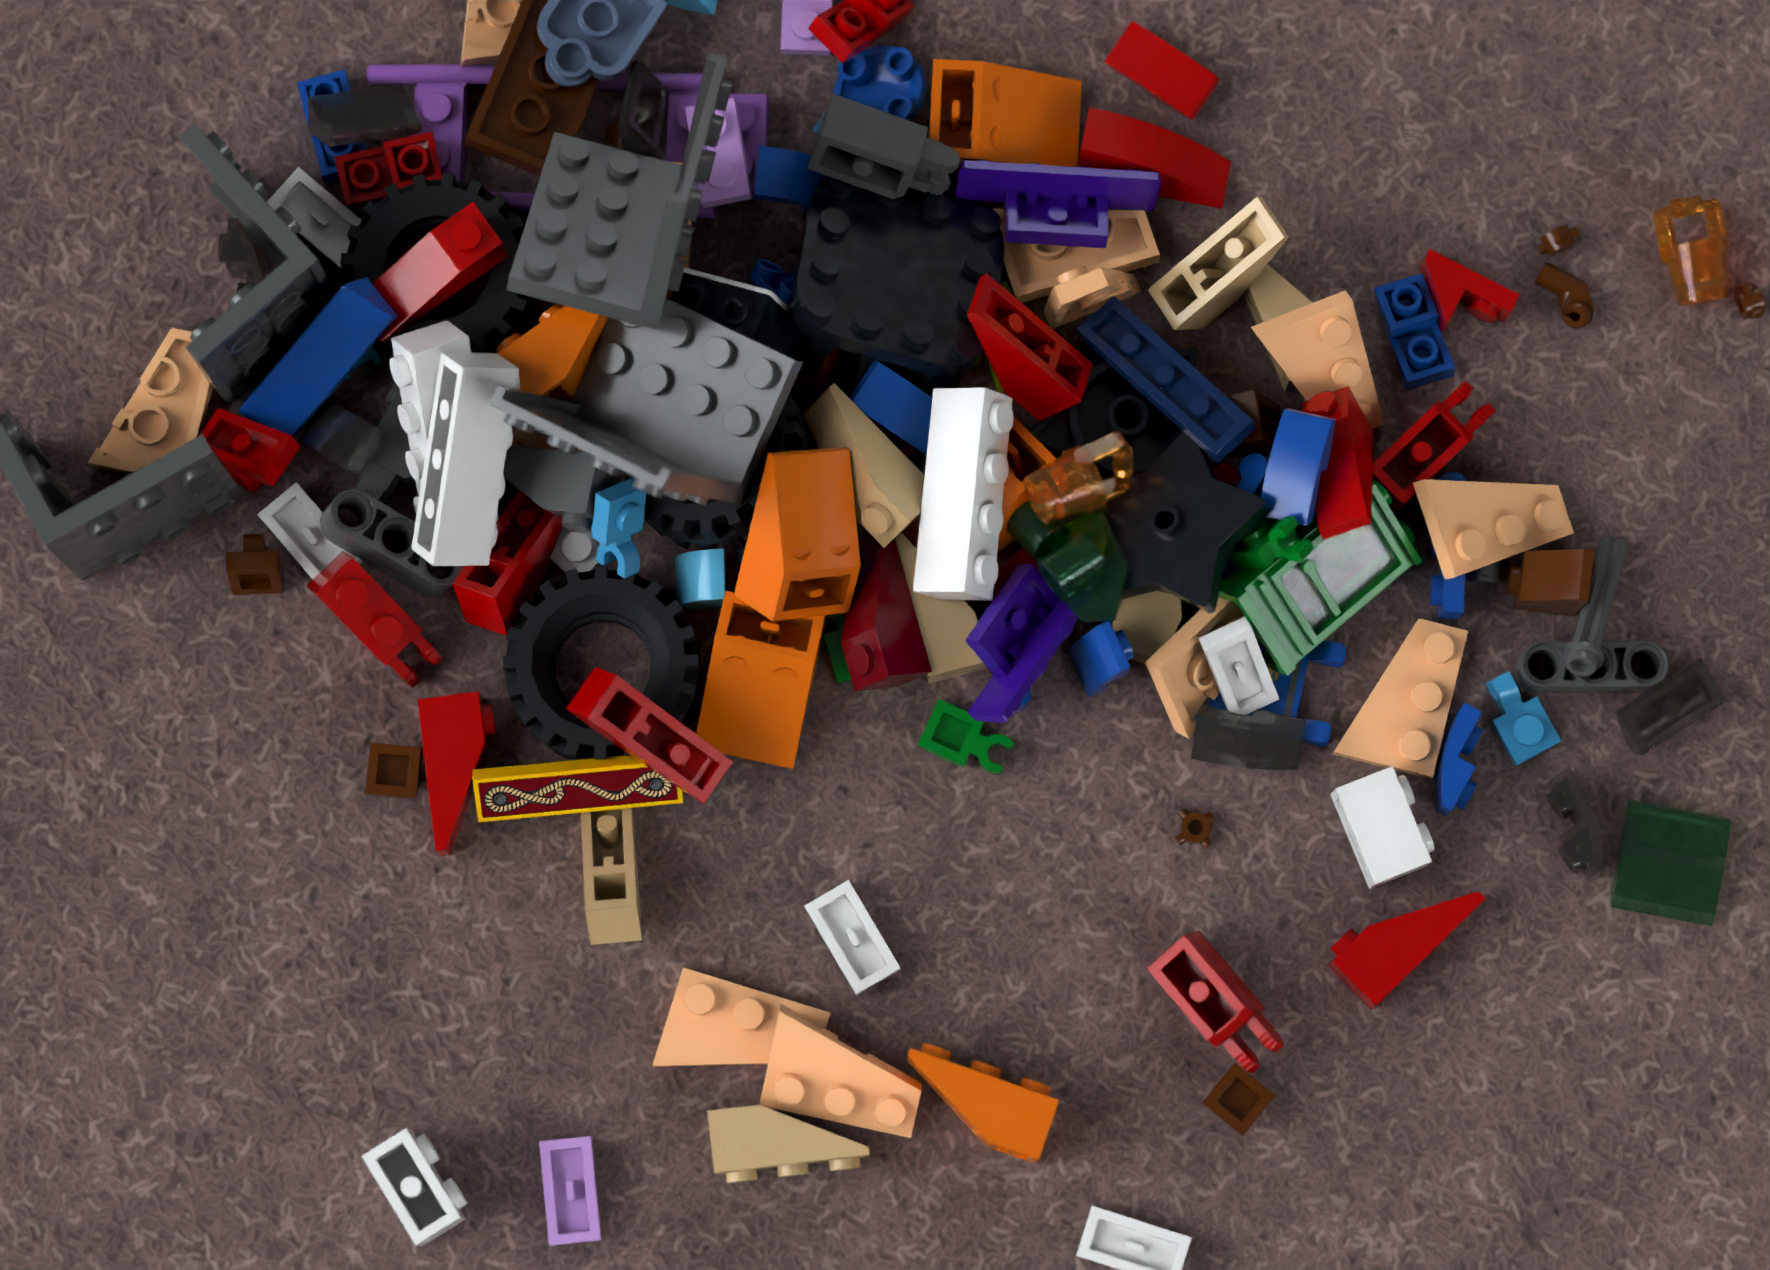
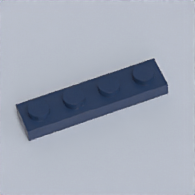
(1166, 379)

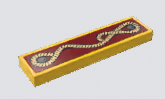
(569, 788)

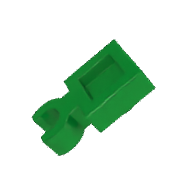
(956, 735)

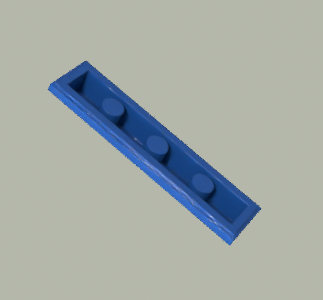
(320, 358)

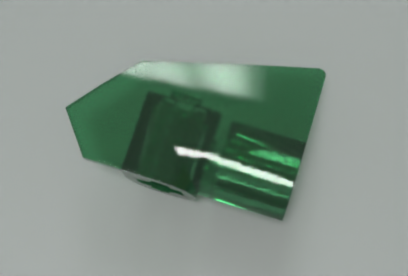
(1075, 559)

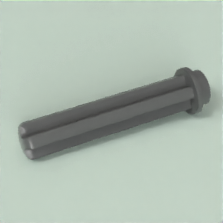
(1584, 653)

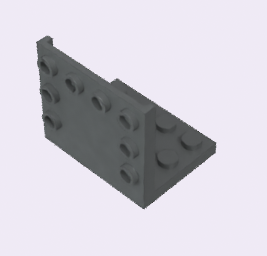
(616, 220)
(262, 317)
(668, 405)
(122, 516)

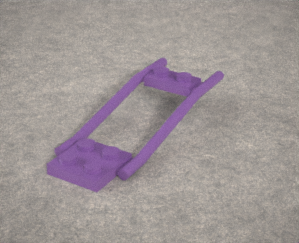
(443, 109)

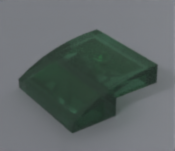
(1670, 862)

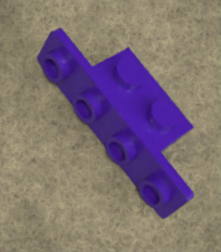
(1057, 201)
(1017, 641)

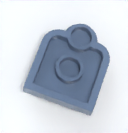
(594, 36)

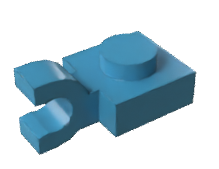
(615, 518)
(1522, 727)

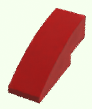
(1186, 167)

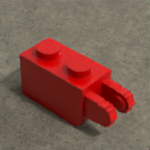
(1427, 447)
(371, 615)
(1214, 998)

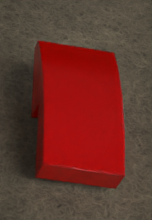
(857, 24)
(1162, 70)
(370, 171)

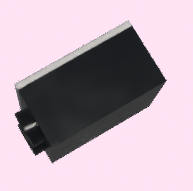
(741, 307)

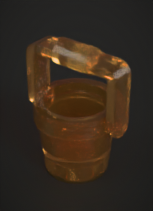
(1694, 266)
(1073, 481)

